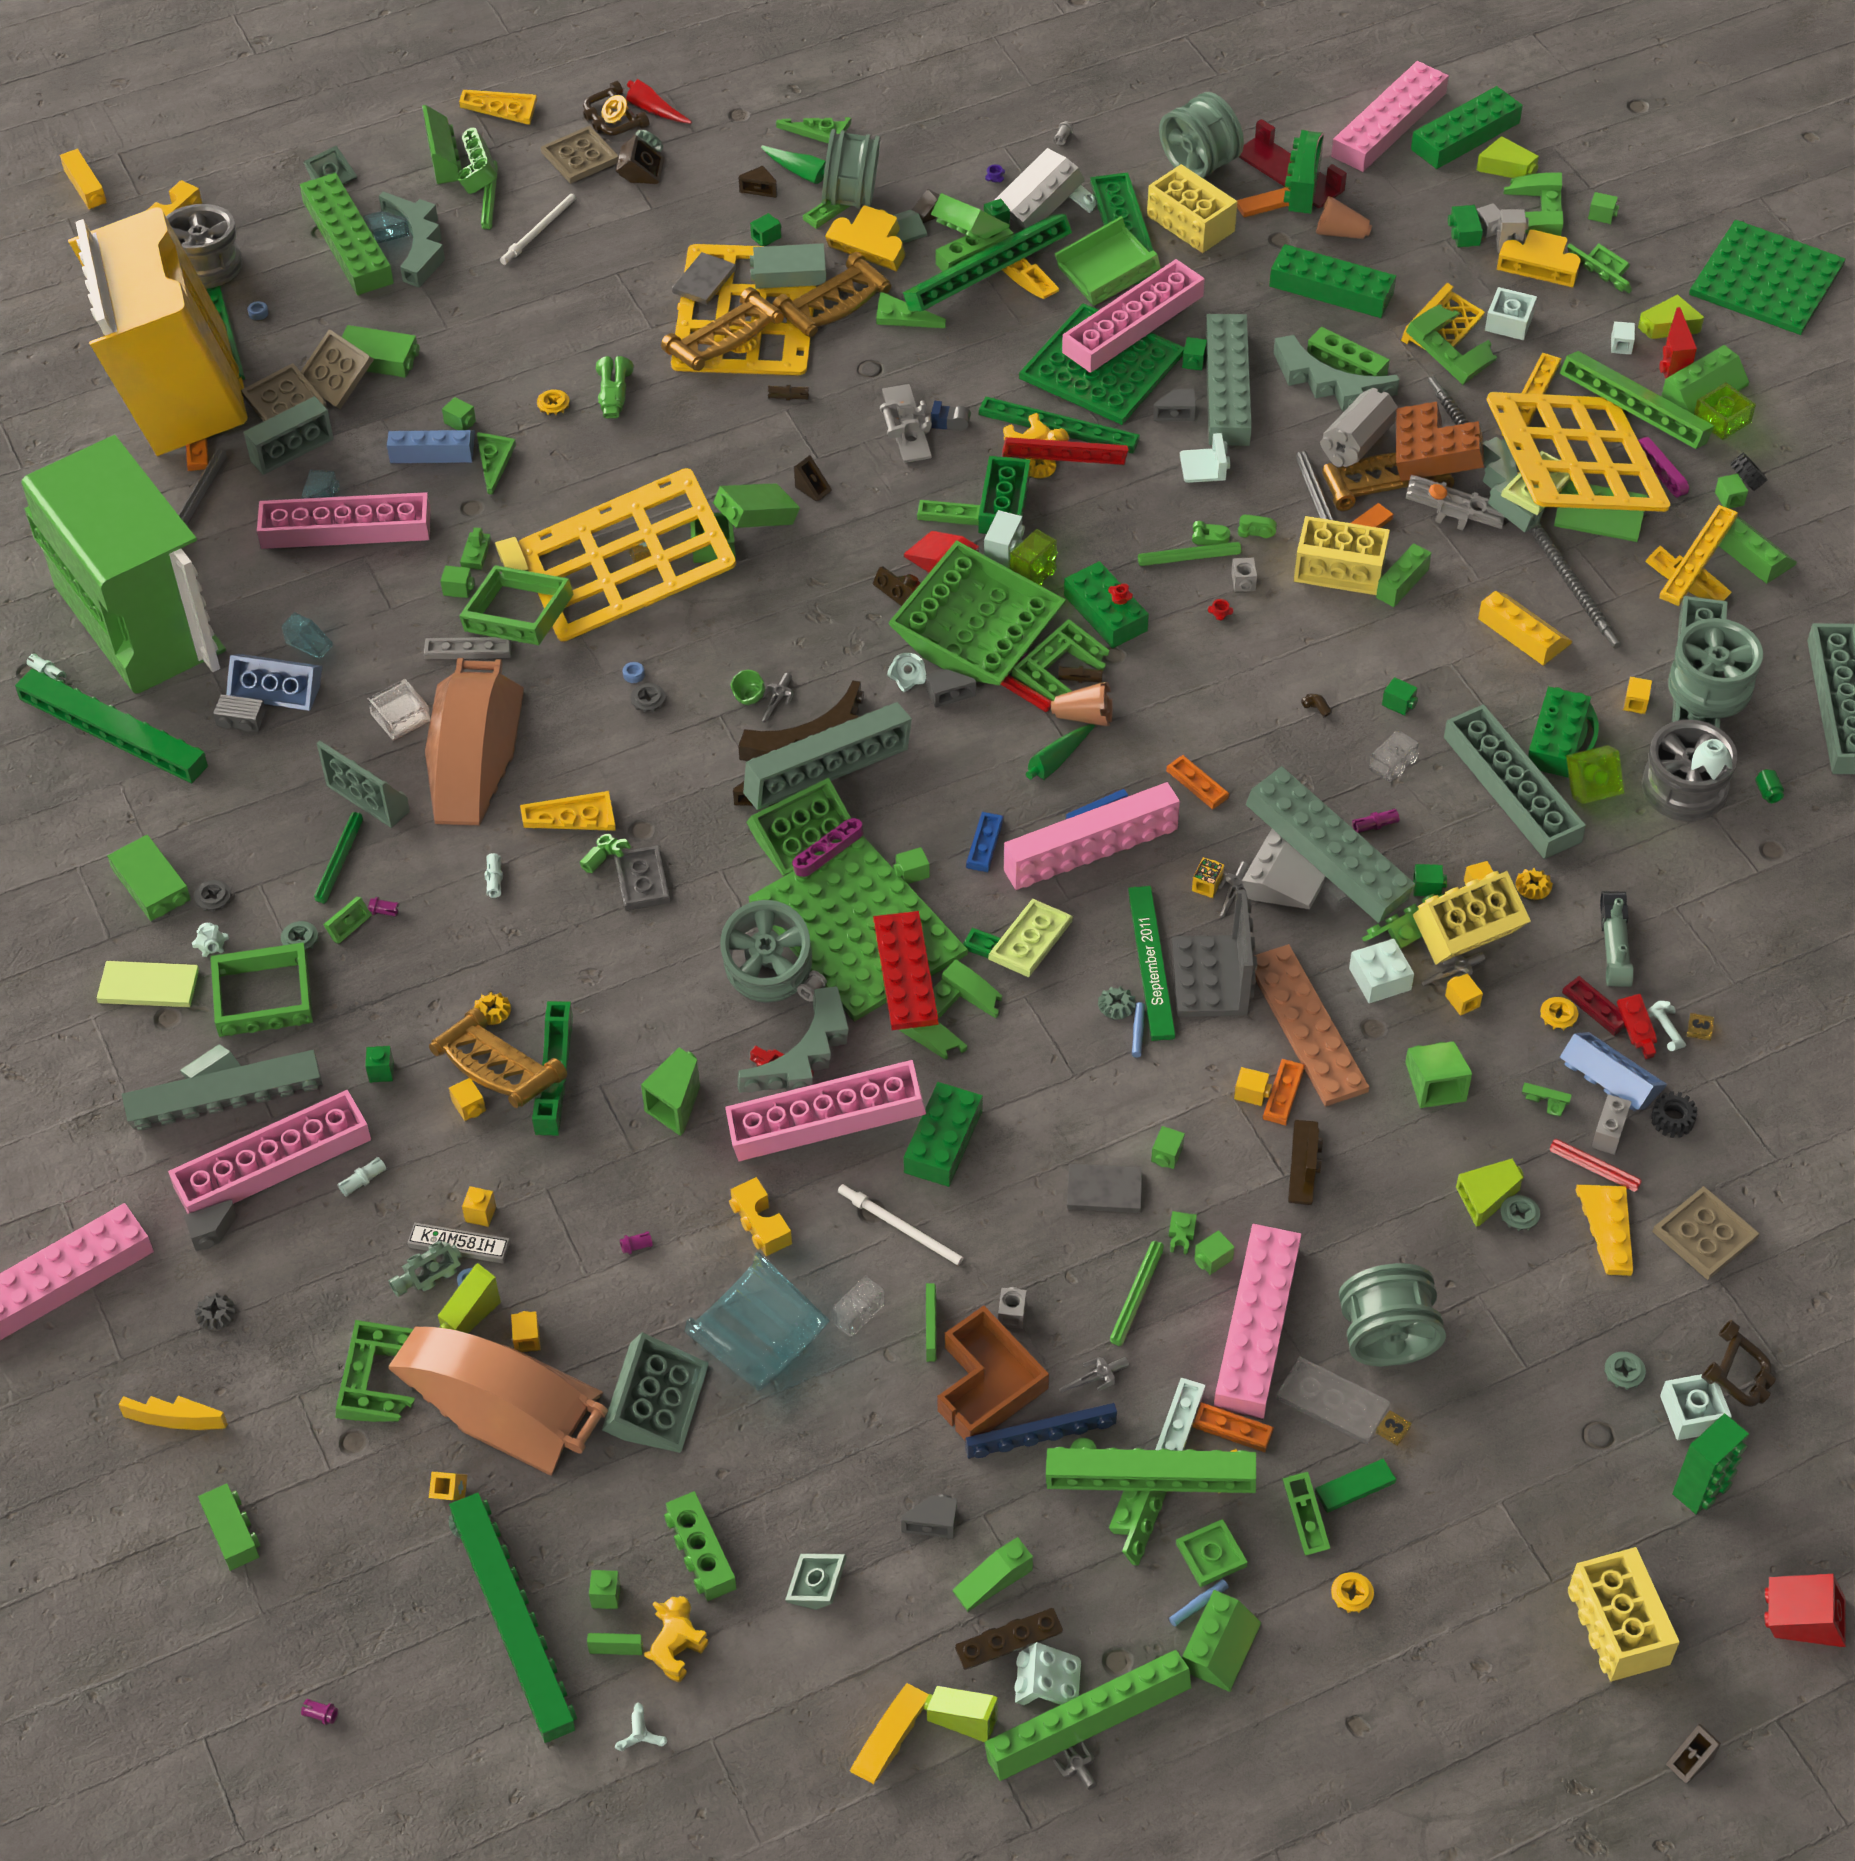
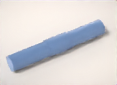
(1138, 1029)
(1197, 1603)

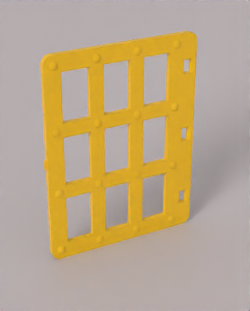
(794, 338)
(1536, 471)
(624, 507)

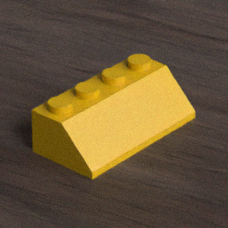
(1522, 627)

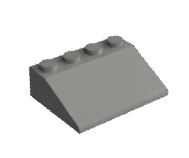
(1041, 188)
(1282, 875)

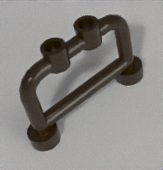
(598, 123)
(1718, 1374)

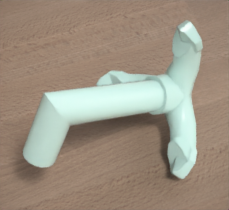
(1659, 1011)
(640, 1732)

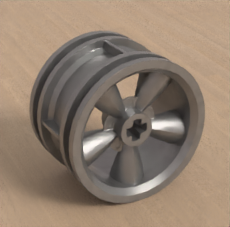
(209, 242)
(1673, 752)

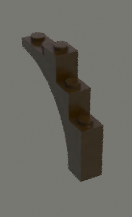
(758, 743)

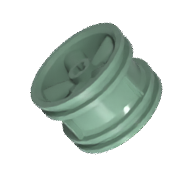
(1201, 134)
(850, 169)
(1722, 648)
(764, 915)
(1392, 1315)

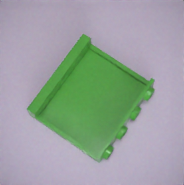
(1106, 262)

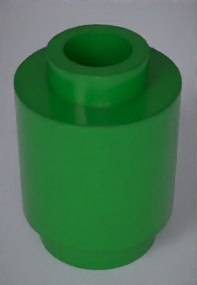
(1769, 786)

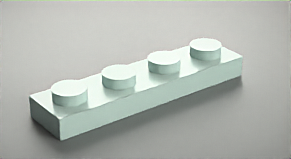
(1181, 1415)

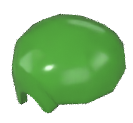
(748, 687)

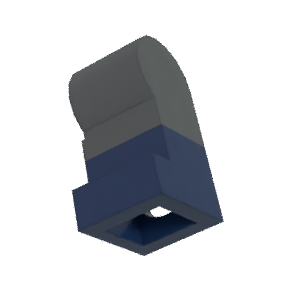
(949, 417)

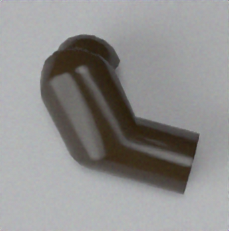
(1316, 701)

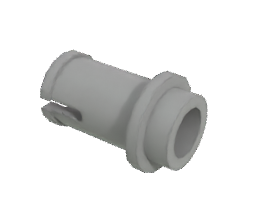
(1065, 129)

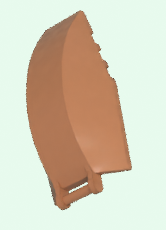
(471, 740)
(499, 1394)

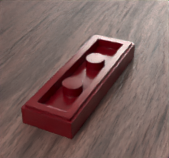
(1595, 1005)

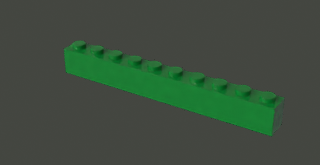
(987, 262)
(112, 725)
(512, 1617)

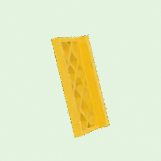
(1444, 297)

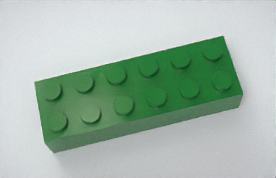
(1466, 127)
(1332, 281)

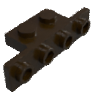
(895, 587)
(1304, 1161)
(1008, 1638)

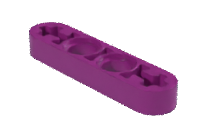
(1664, 468)
(807, 862)

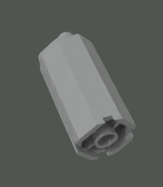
(1359, 427)

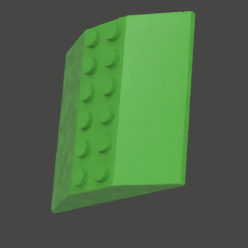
(975, 615)

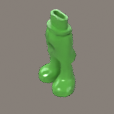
(613, 393)

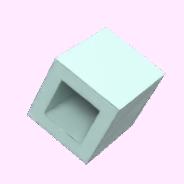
(1622, 337)

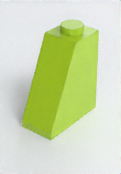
(1507, 159)
(1658, 319)
(1488, 1187)
(471, 1301)
(963, 1711)

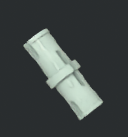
(46, 667)
(493, 875)
(361, 1176)

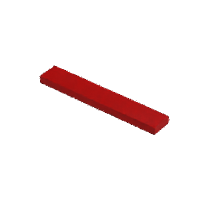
(1065, 451)

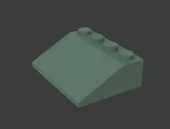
(362, 787)
(655, 1394)

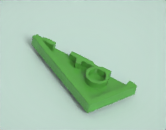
(814, 127)
(895, 312)
(495, 454)

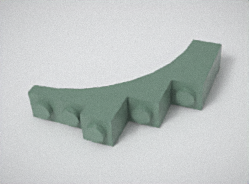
(426, 250)
(1324, 380)
(1498, 474)
(811, 1053)

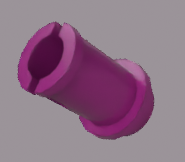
(383, 907)
(635, 1242)
(320, 1711)

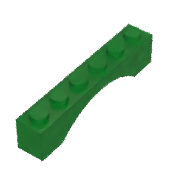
(557, 1039)

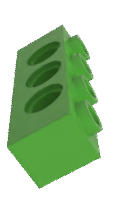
(966, 247)
(1346, 355)
(689, 1510)

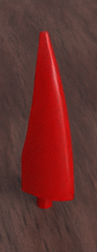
(648, 100)

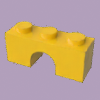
(181, 195)
(768, 1232)

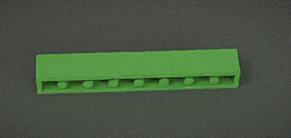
(1637, 399)
(1151, 1470)
(1087, 1715)

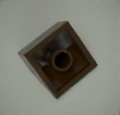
(639, 162)

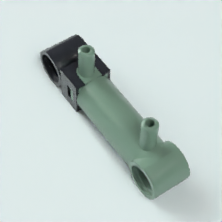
(1614, 924)

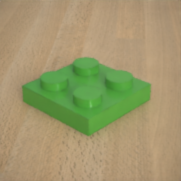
(1211, 1553)

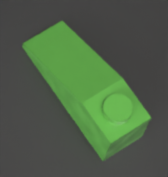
(1306, 1513)
(995, 1574)

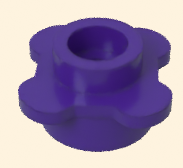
(995, 173)

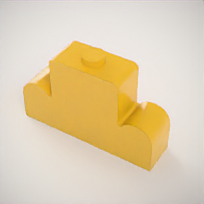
(871, 235)
(1540, 258)

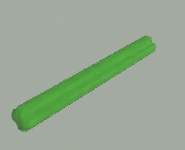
(488, 203)
(1191, 553)
(1136, 1293)

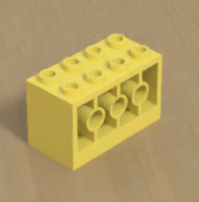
(1191, 208)
(1341, 555)
(1470, 916)
(1623, 1614)

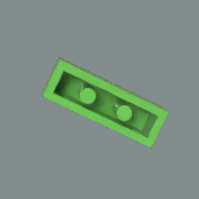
(1403, 575)
(230, 1526)

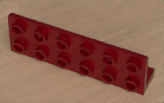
(1274, 162)

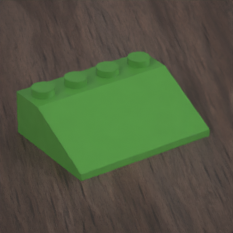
(798, 823)

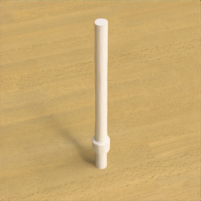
(515, 249)
(861, 1201)

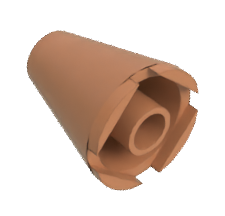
(1342, 221)
(1085, 705)

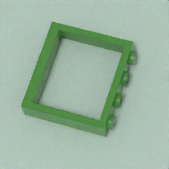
(510, 629)
(256, 961)

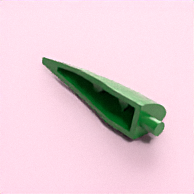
(803, 165)
(1054, 755)

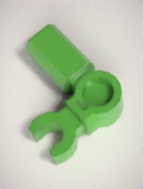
(606, 846)

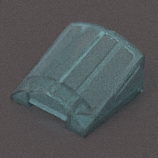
(758, 1324)

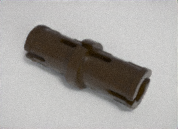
(788, 392)
(1080, 674)

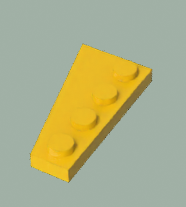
(500, 104)
(575, 812)
(1609, 1224)

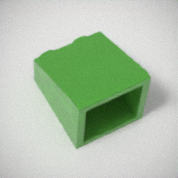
(1438, 1074)
(672, 1090)

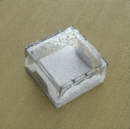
(399, 709)

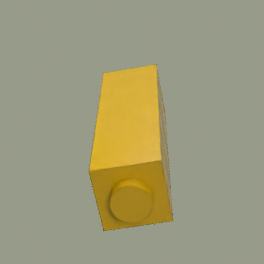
(83, 178)

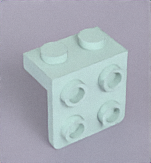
(1206, 464)
(1047, 1675)

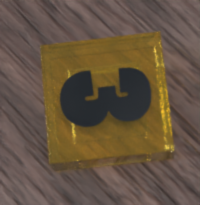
(1700, 1026)
(1393, 1428)

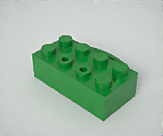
(1304, 171)
(1561, 730)

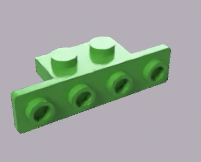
(1606, 264)
(1400, 928)
(1136, 1518)

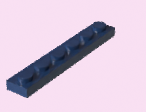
(1041, 1430)

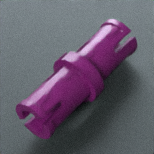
(1375, 821)

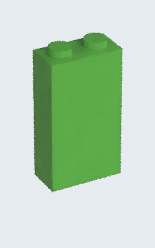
(391, 351)
(756, 505)
(149, 877)

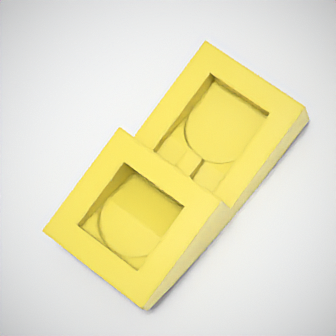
(511, 554)

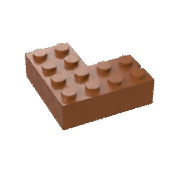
(1429, 449)
(999, 1379)

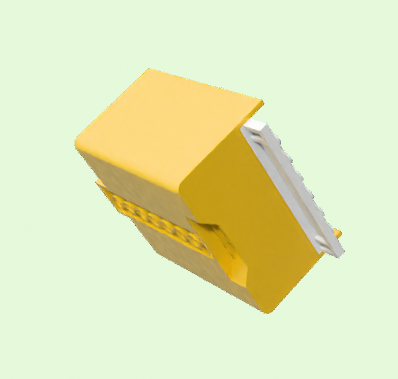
(160, 331)

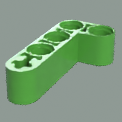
(482, 168)

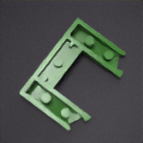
(1549, 188)
(1463, 367)
(1065, 639)
(955, 983)
(354, 1399)

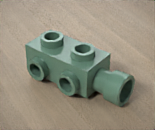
(429, 1266)

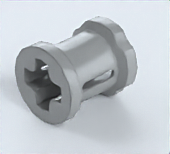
(814, 981)

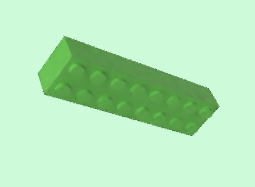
(346, 234)

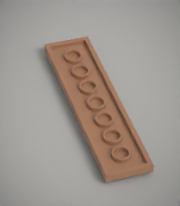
(1308, 1026)

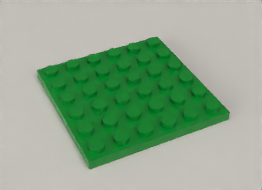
(1767, 277)
(1112, 388)

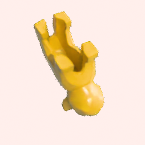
(1037, 431)
(675, 1637)

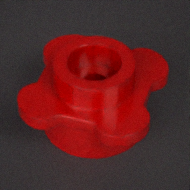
(1120, 593)
(1220, 609)

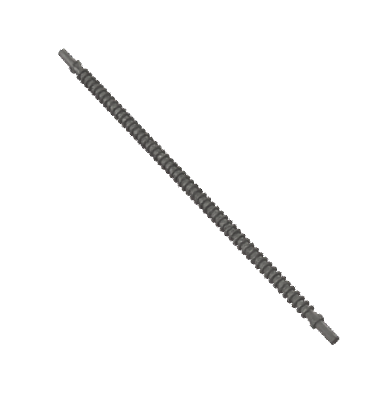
(1541, 536)

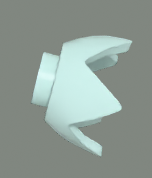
(904, 679)
(1713, 756)

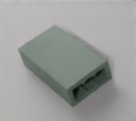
(788, 266)

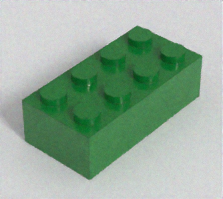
(1003, 489)
(1090, 596)
(943, 1134)
(1711, 1464)

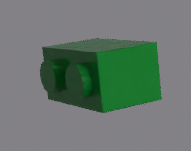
(1465, 226)

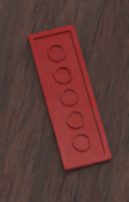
(905, 970)

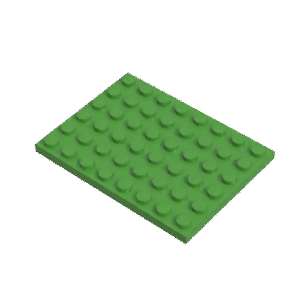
(839, 915)

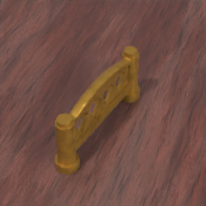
(858, 271)
(751, 305)
(1345, 489)
(471, 1030)

